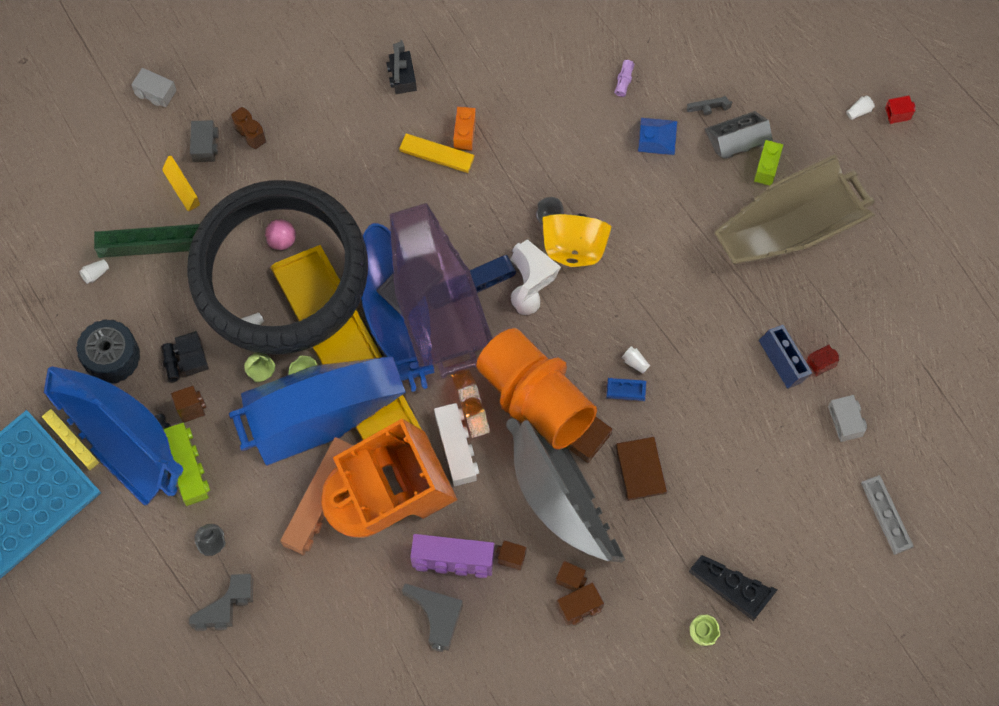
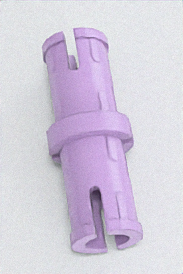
(624, 78)

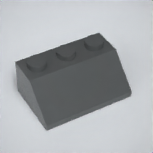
(739, 134)

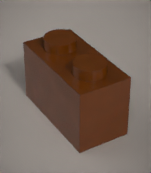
(189, 403)
(591, 440)
(580, 604)

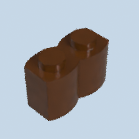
(248, 128)

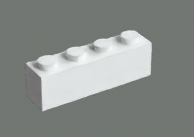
(455, 444)

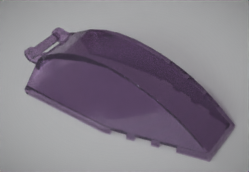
(435, 292)

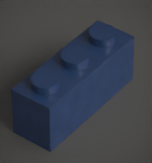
(785, 356)

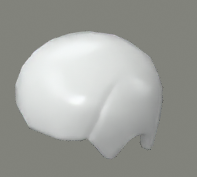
(529, 306)

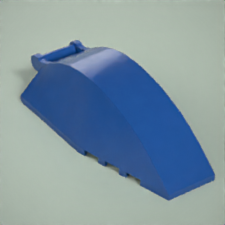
(315, 405)
(119, 429)

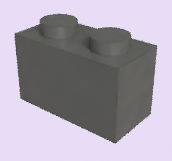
(203, 141)

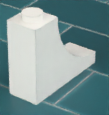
(535, 267)

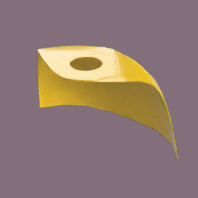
(563, 236)

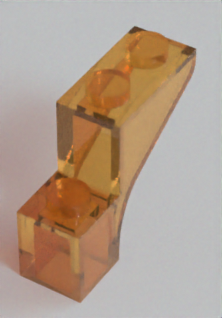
(470, 402)

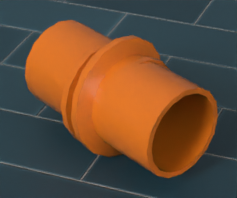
(536, 388)

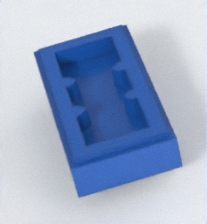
(626, 389)

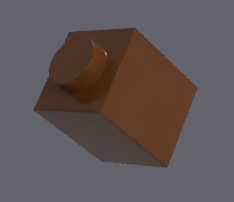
(511, 555)
(571, 576)

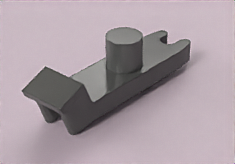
(398, 48)
(706, 105)

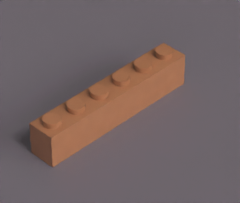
(309, 512)

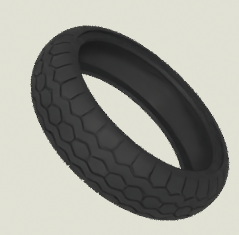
(255, 200)

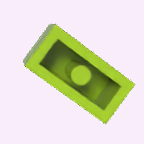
(768, 162)

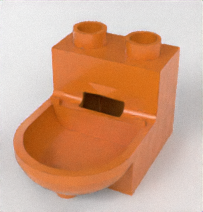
(359, 495)

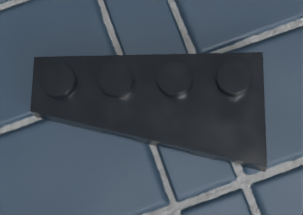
(740, 591)

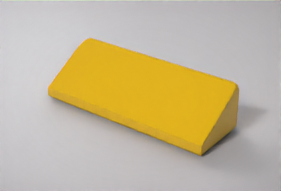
(180, 184)

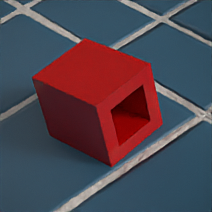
(900, 109)

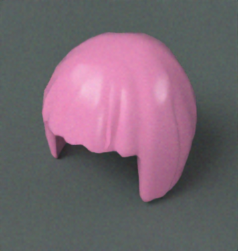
(280, 234)

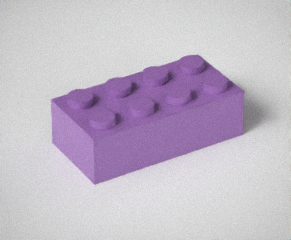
(452, 555)

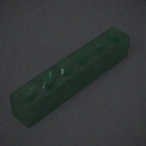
(144, 240)

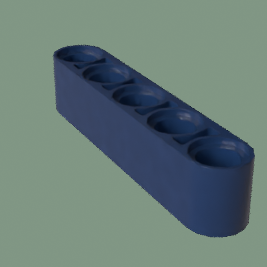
(492, 273)

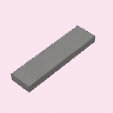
(887, 515)

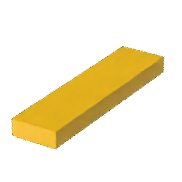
(437, 153)

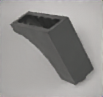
(442, 614)

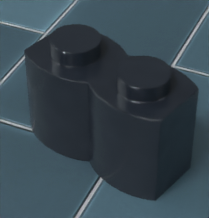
(191, 353)

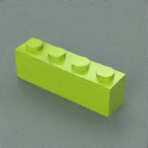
(191, 482)

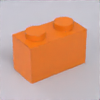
(464, 128)

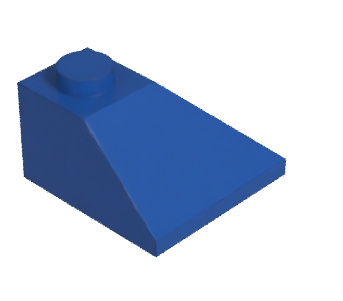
(657, 136)

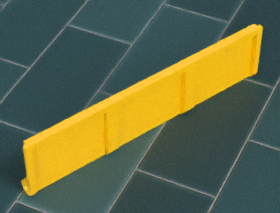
(308, 285)

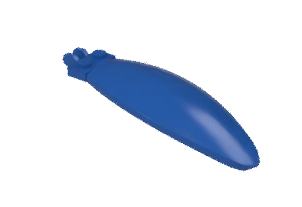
(383, 320)

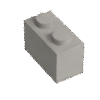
(153, 87)
(847, 418)

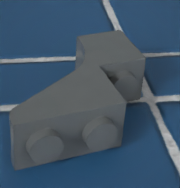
(221, 611)

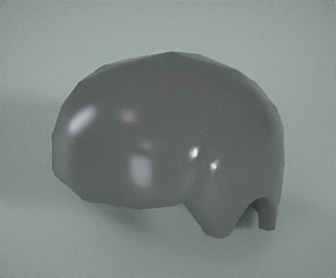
(547, 207)
(209, 539)

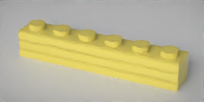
(70, 439)

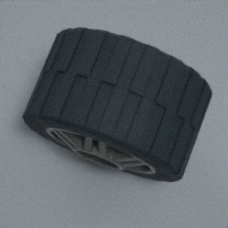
(108, 351)

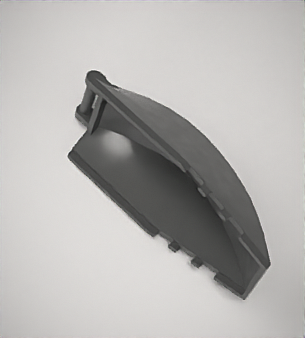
(560, 493)

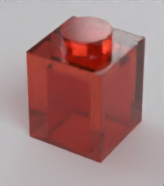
(823, 360)

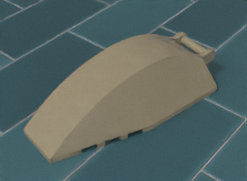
(796, 214)

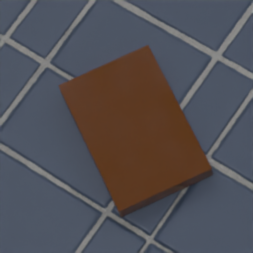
(641, 468)

